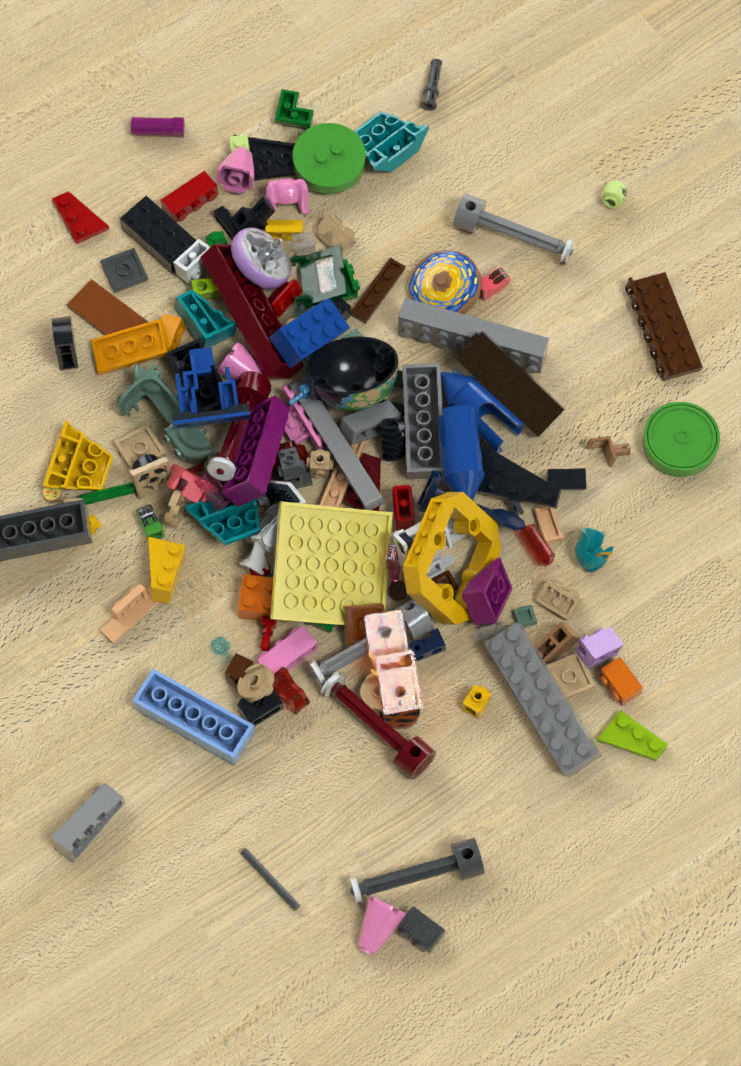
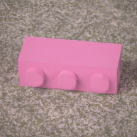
(289, 651)

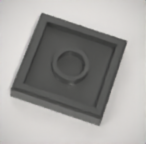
(124, 270)

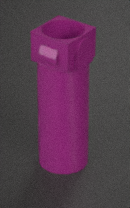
(158, 126)

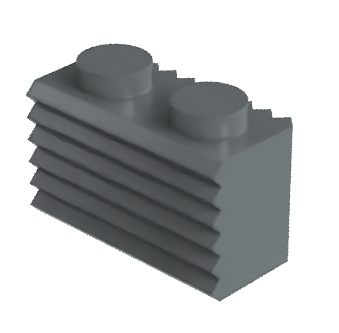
(421, 930)

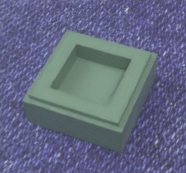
(525, 616)

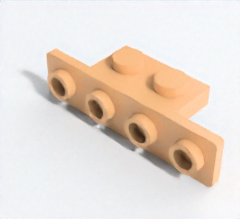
(129, 612)

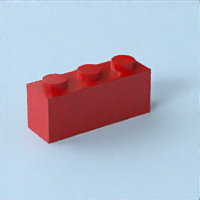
(189, 197)

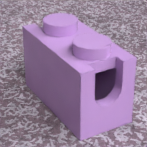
(599, 647)

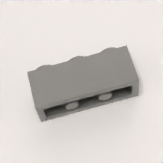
(367, 422)

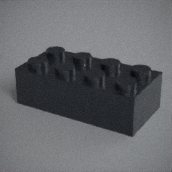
(156, 232)
(208, 395)

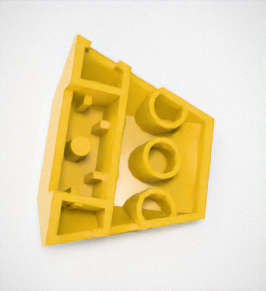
(77, 462)

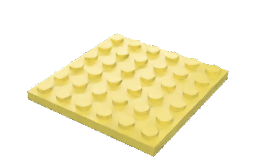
(328, 561)

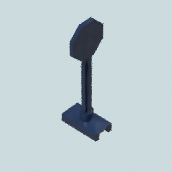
(502, 516)

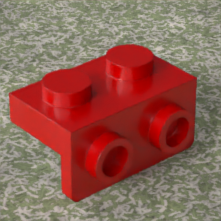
(284, 297)

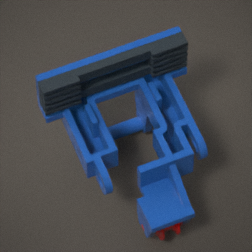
(230, 411)

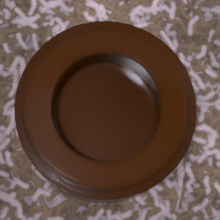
(397, 591)

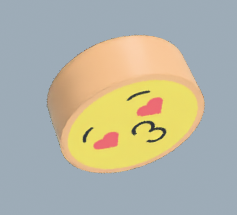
(52, 494)

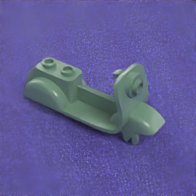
(187, 442)

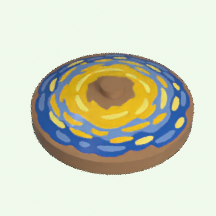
(446, 281)

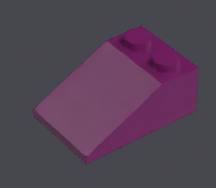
(487, 593)

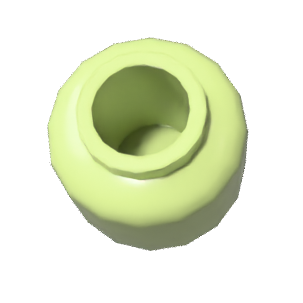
(614, 194)

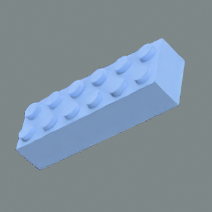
(193, 716)

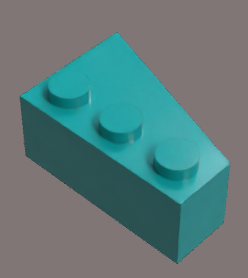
(203, 319)

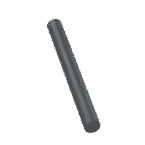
(270, 879)

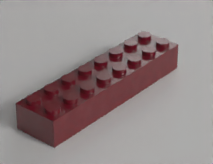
(250, 311)

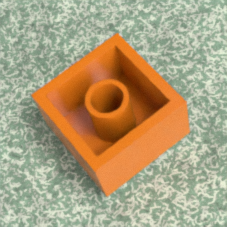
(255, 597)

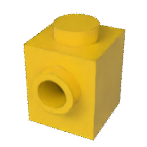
(476, 701)

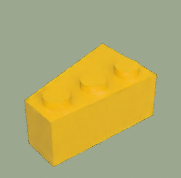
(166, 565)

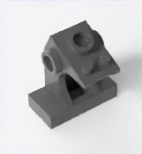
(292, 468)

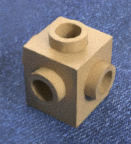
(320, 464)

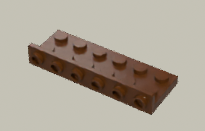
(663, 326)

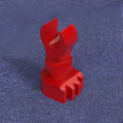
(268, 624)

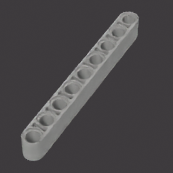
(339, 448)

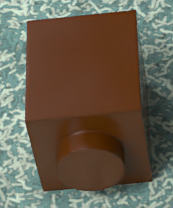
(237, 669)

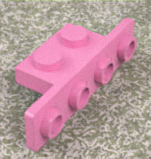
(297, 426)

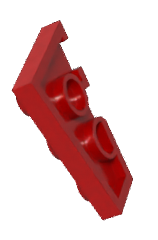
(78, 218)

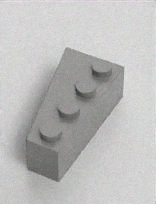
(87, 822)

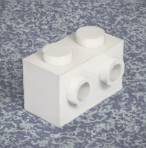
(190, 265)

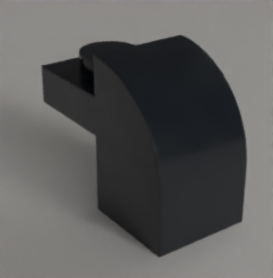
(254, 217)

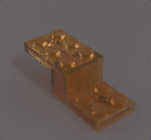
(392, 661)

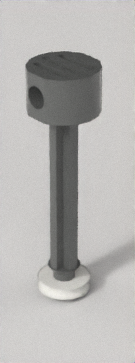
(464, 859)

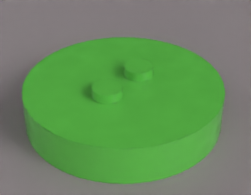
(329, 158)
(681, 439)

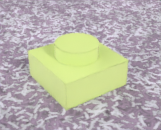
(238, 141)

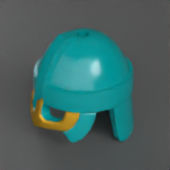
(589, 550)

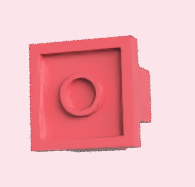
(185, 480)

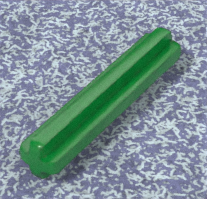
(108, 493)

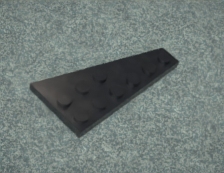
(271, 158)
(515, 483)

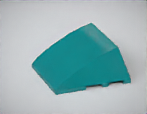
(390, 140)
(230, 523)

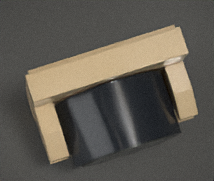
(149, 471)

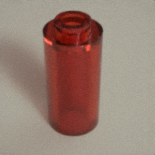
(537, 545)

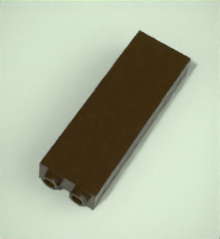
(509, 383)

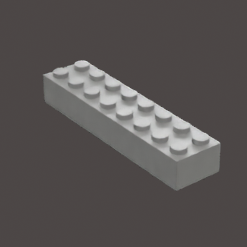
(455, 329)
(543, 699)

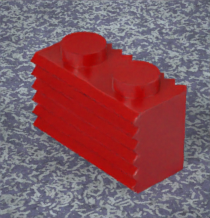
(403, 507)

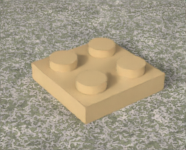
(137, 444)
(572, 675)

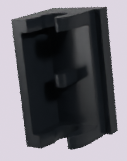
(567, 478)

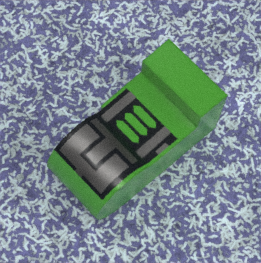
(150, 522)

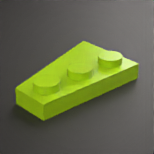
(631, 736)

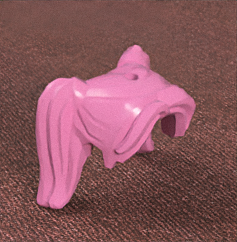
(288, 192)

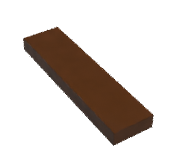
(377, 290)

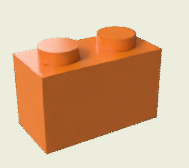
(620, 681)

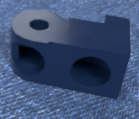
(428, 646)

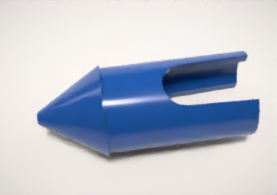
(469, 391)
(461, 449)

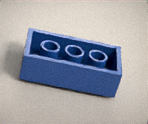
(309, 332)

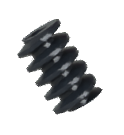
(393, 439)

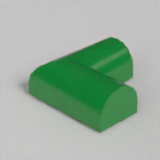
(290, 114)

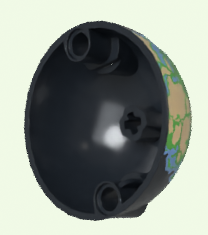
(353, 372)

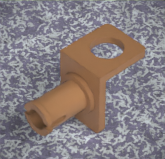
(611, 450)

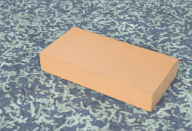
(548, 524)

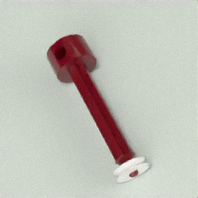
(250, 389)
(412, 756)

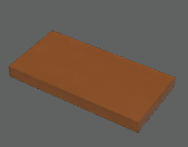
(103, 309)

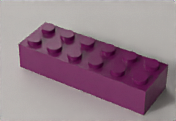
(257, 451)

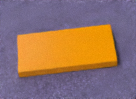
(129, 347)

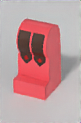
(493, 283)

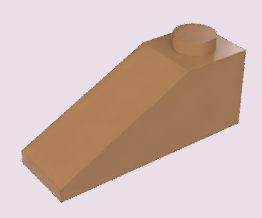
(557, 642)

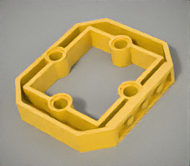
(430, 537)

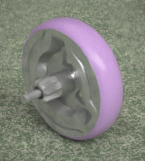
(252, 263)

